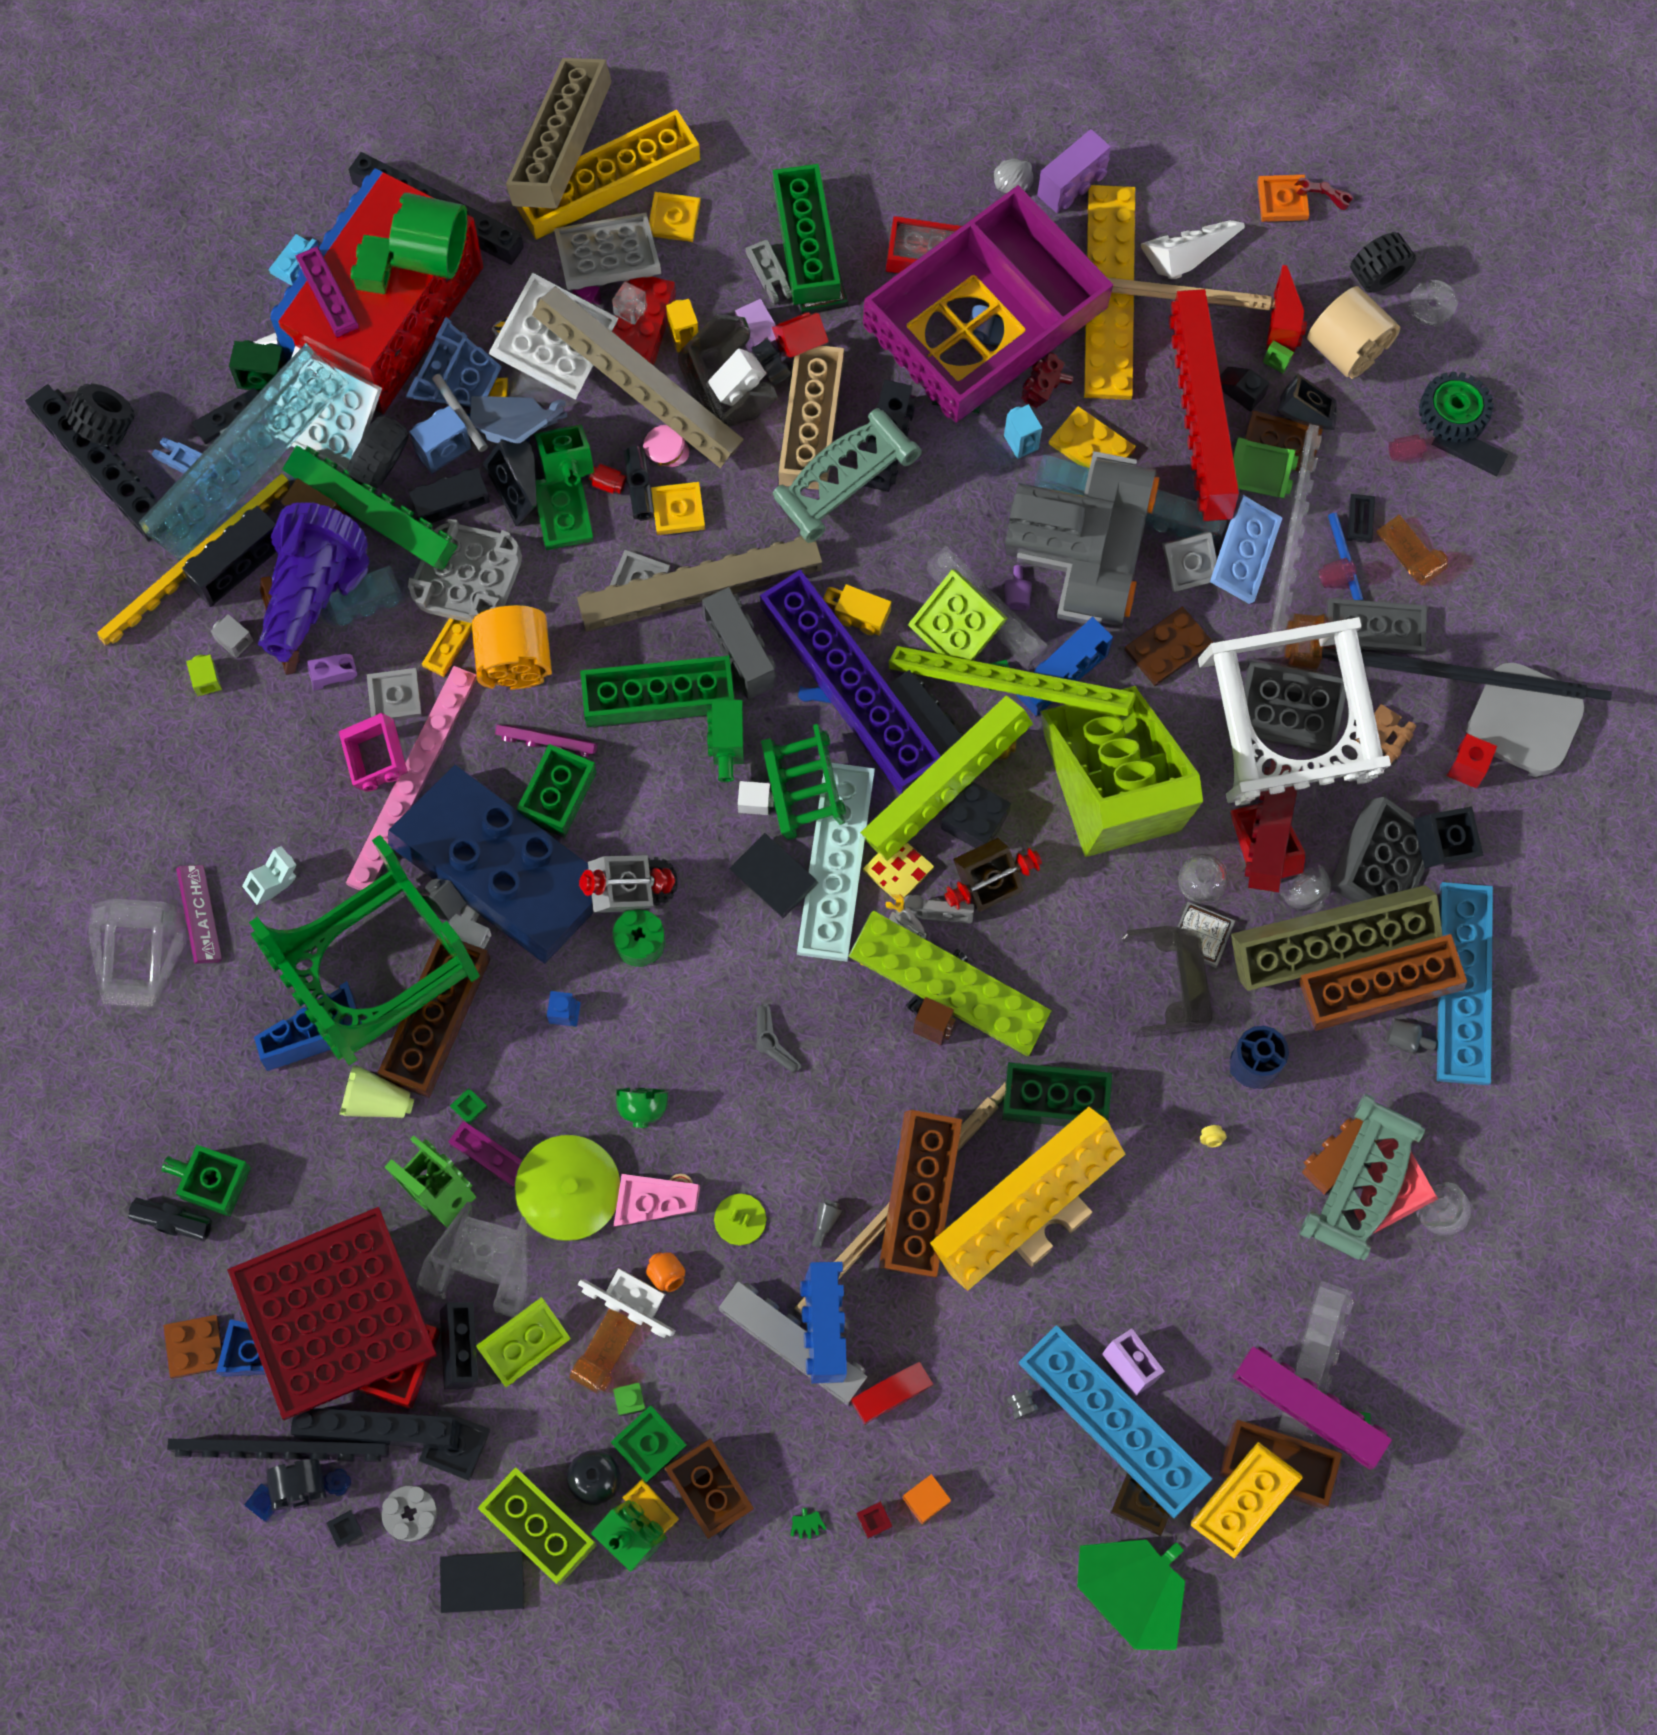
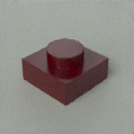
(874, 1520)

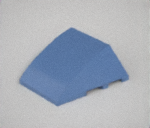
(460, 363)

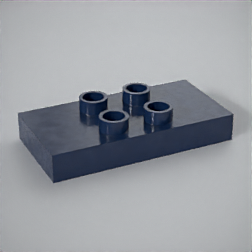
(496, 862)

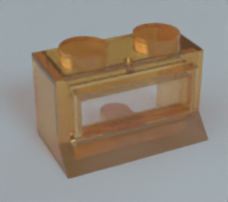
(1306, 653)

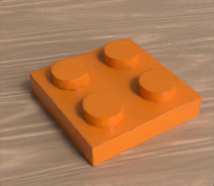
(1279, 198)

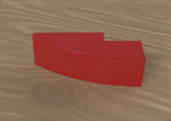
(891, 1393)

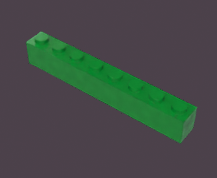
(371, 508)

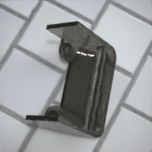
(1195, 1010)

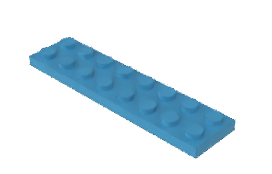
(1467, 1014)
(1115, 1421)

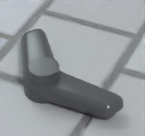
(768, 1043)

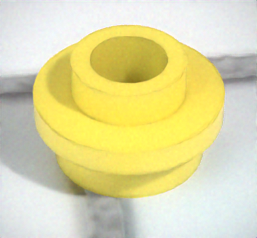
(1213, 1136)

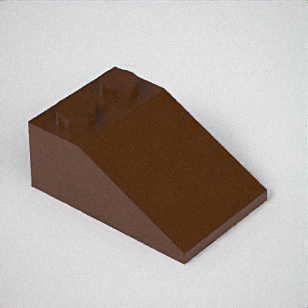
(709, 1488)

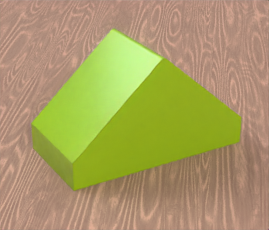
(1120, 774)

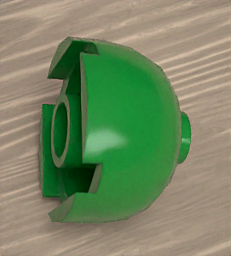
(641, 1105)

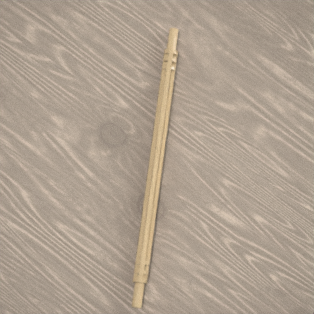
(1213, 296)
(877, 1226)

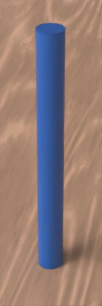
(1344, 552)

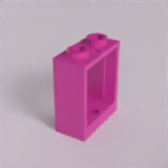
(362, 732)

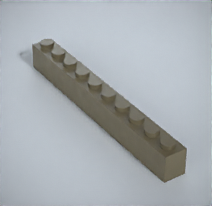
(637, 376)
(693, 584)

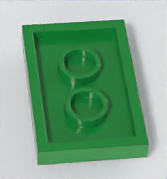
(563, 514)

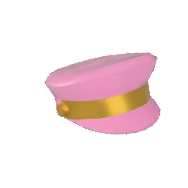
(665, 447)

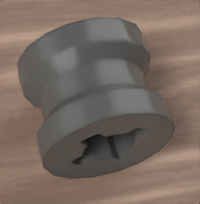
(1022, 1404)

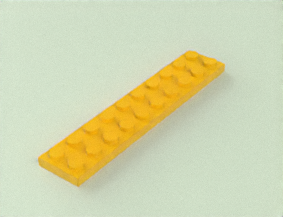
(1110, 334)

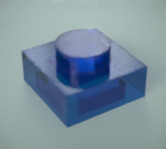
(260, 1503)

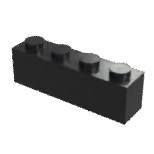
(925, 711)

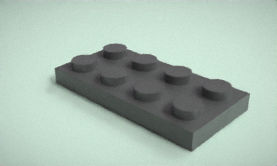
(1383, 624)

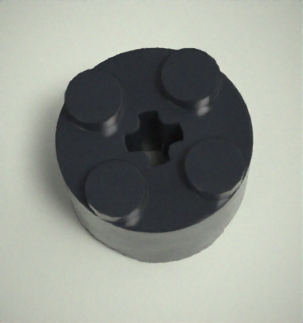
(295, 1484)

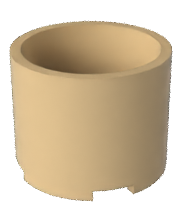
(1353, 332)

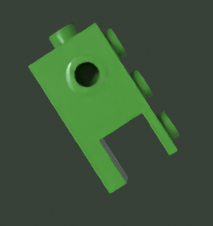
(443, 1187)

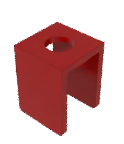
(800, 334)
(1468, 770)

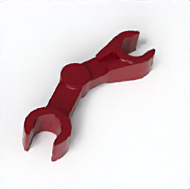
(1340, 198)

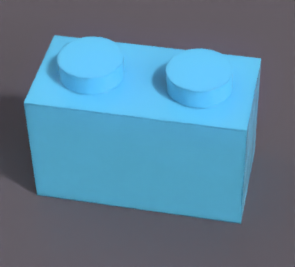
(1022, 431)

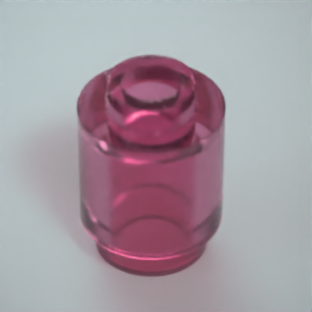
(1407, 448)
(1337, 573)

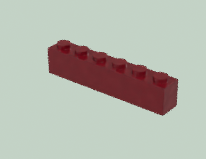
(1271, 836)

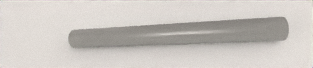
(455, 405)

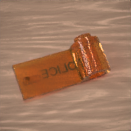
(1411, 552)
(603, 1352)

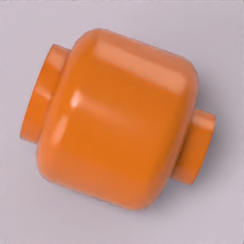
(665, 1271)

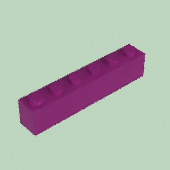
(1312, 1407)

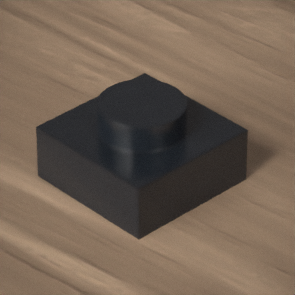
(345, 1529)

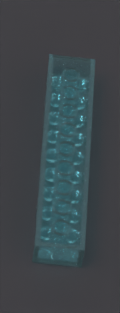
(243, 452)

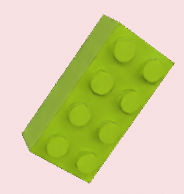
(537, 1526)

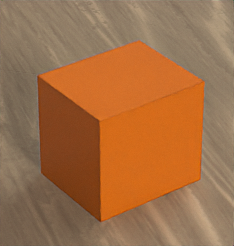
(926, 1499)

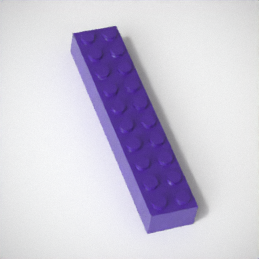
(849, 680)

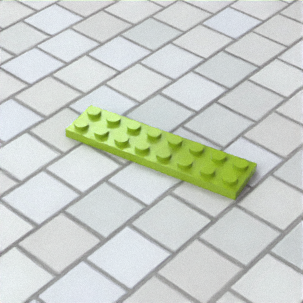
(950, 981)

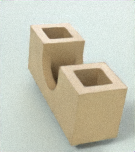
(1070, 1217)

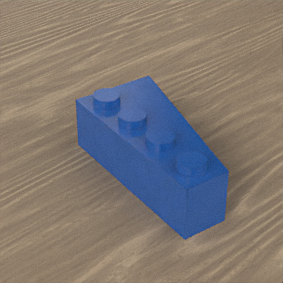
(1073, 659)
(297, 1036)
(824, 1323)
(239, 1352)

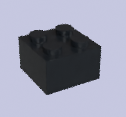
(975, 815)
(1448, 837)

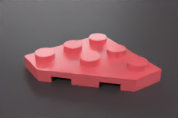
(1414, 1193)

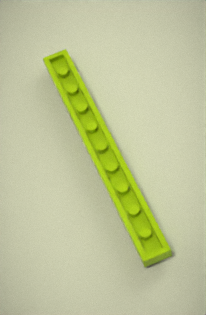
(1012, 681)

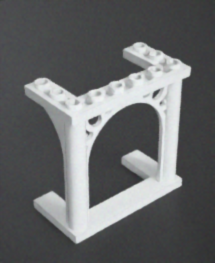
(1248, 774)

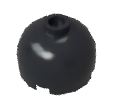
(593, 1477)

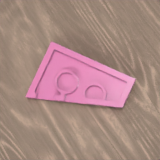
(651, 1199)

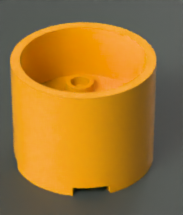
(511, 647)

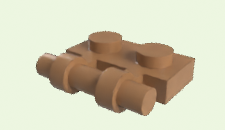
(1387, 725)

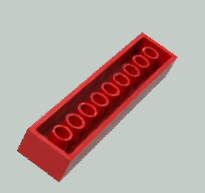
(1203, 405)

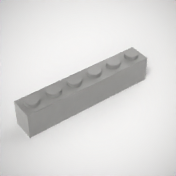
(783, 1336)

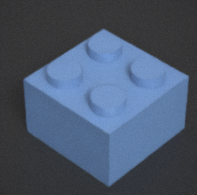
(440, 439)

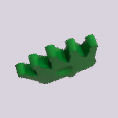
(806, 1522)

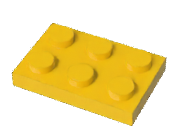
(1084, 434)

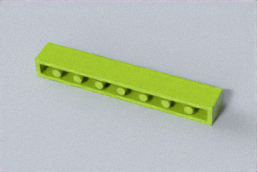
(947, 778)

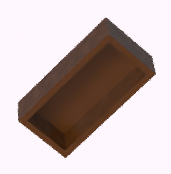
(1313, 1462)

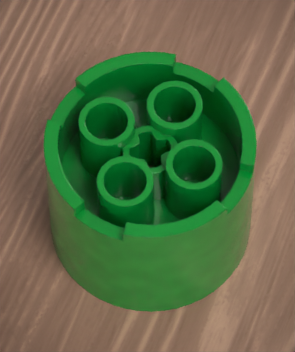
(428, 235)

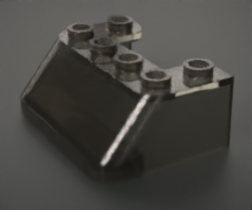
(707, 354)

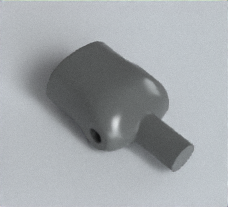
(1408, 1037)

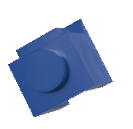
(563, 1009)

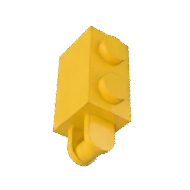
(859, 609)

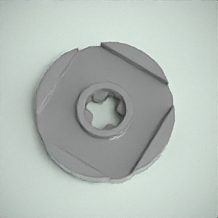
(423, 1520)

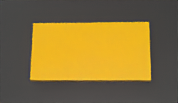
(1246, 1500)

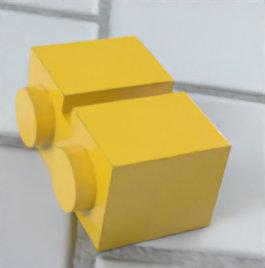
(681, 322)

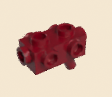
(1044, 377)

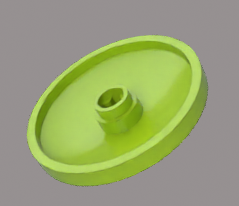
(567, 1188)

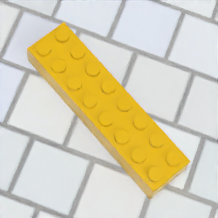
(618, 171)
(1028, 1198)

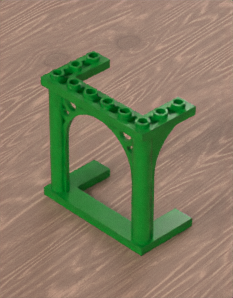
(289, 947)

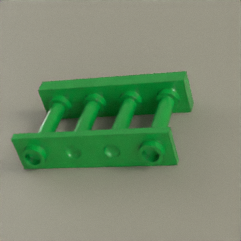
(779, 776)

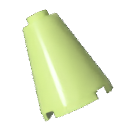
(373, 1096)

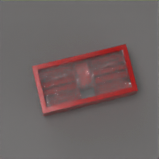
(912, 240)

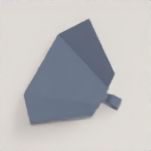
(512, 417)

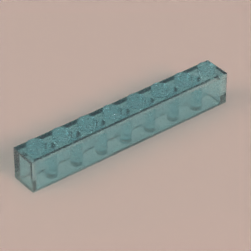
(1169, 511)

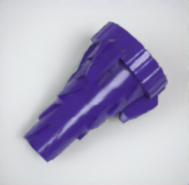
(315, 556)

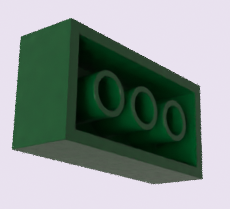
(1053, 1094)

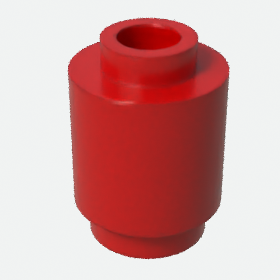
(608, 479)

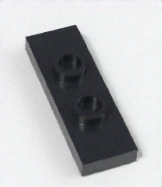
(215, 422)

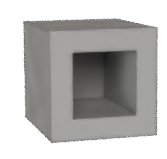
(231, 635)

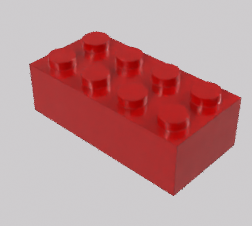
(649, 329)

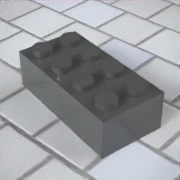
(736, 638)

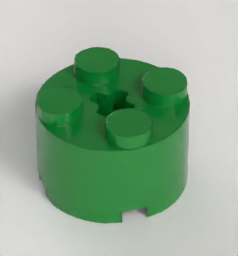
(632, 925)

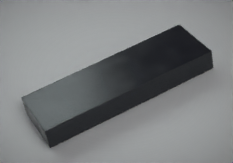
(1474, 452)

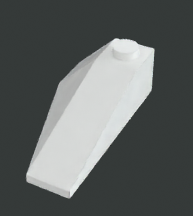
(1182, 254)

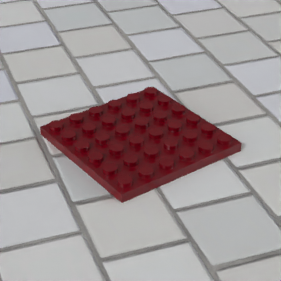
(331, 1313)

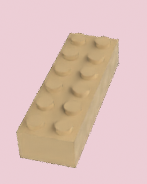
(811, 410)

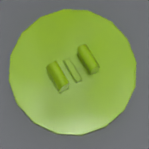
(740, 1219)

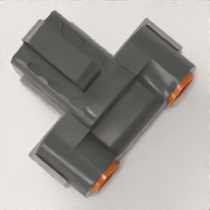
(1087, 536)

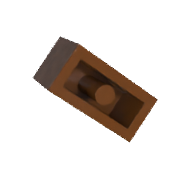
(934, 1021)

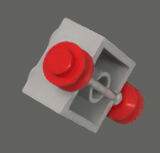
(624, 883)

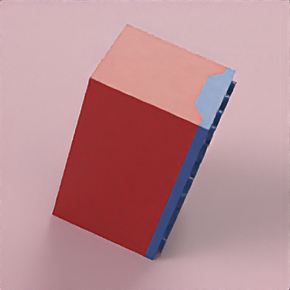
(393, 325)

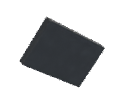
(773, 875)
(481, 1582)

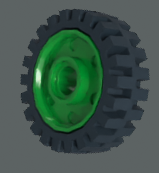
(1453, 391)

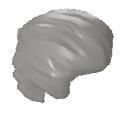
(1013, 173)

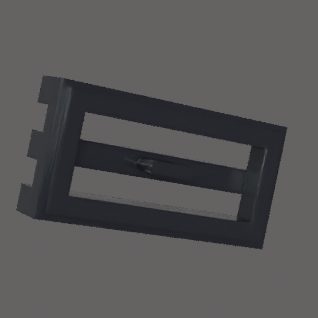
(1359, 536)

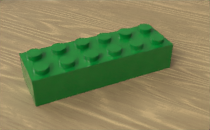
(806, 234)
(655, 690)

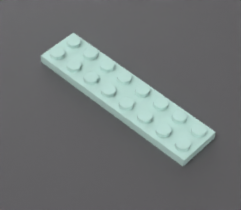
(836, 867)

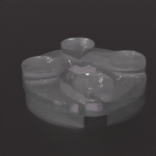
(1429, 315)

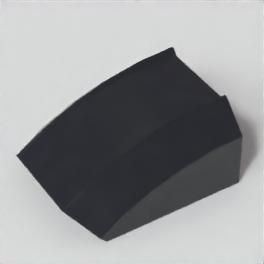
(1308, 404)

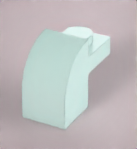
(271, 878)

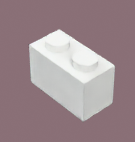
(737, 377)

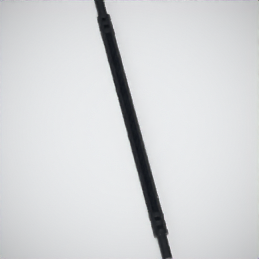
(1476, 675)

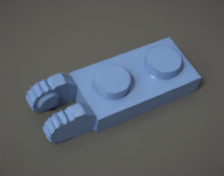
(181, 457)

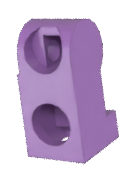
(331, 670)

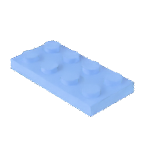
(1246, 549)

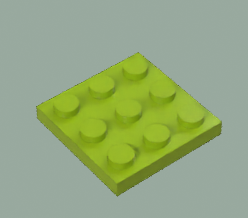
(957, 619)

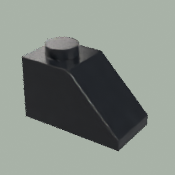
(1244, 386)

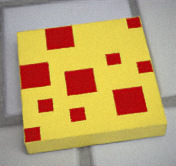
(901, 872)

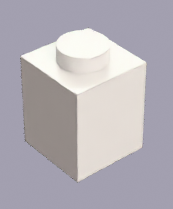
(754, 798)

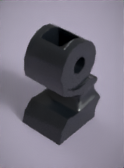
(771, 361)

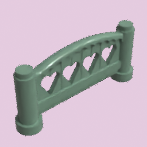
(808, 512)
(1331, 1224)

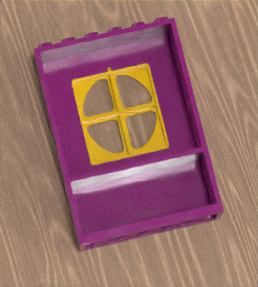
(1024, 273)

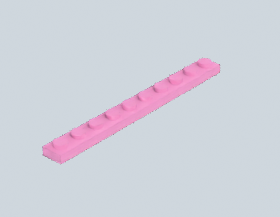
(419, 765)

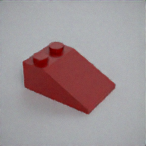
(1287, 318)
(1244, 822)

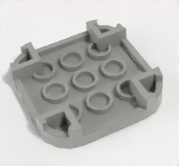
(473, 579)
(1526, 726)

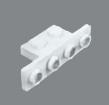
(633, 1297)

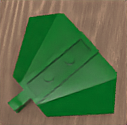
(1134, 1590)

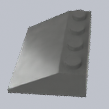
(1294, 704)
(1380, 854)

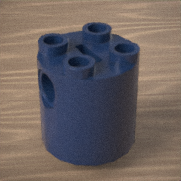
(1259, 1057)

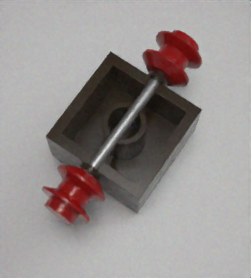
(990, 875)

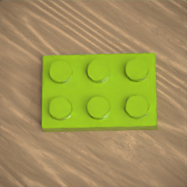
(523, 1342)

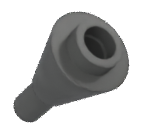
(826, 1217)

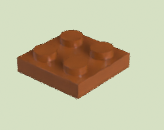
(193, 1346)

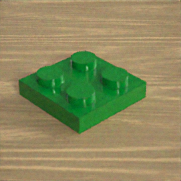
(648, 1444)

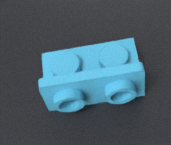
(286, 265)

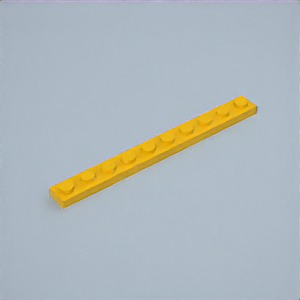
(169, 581)

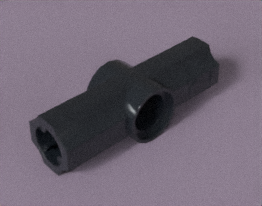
(639, 494)
(170, 1219)

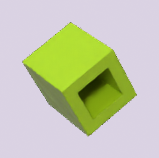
(203, 675)

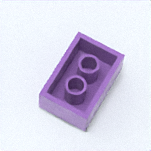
(1074, 171)

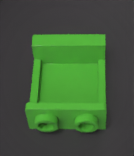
(1263, 468)

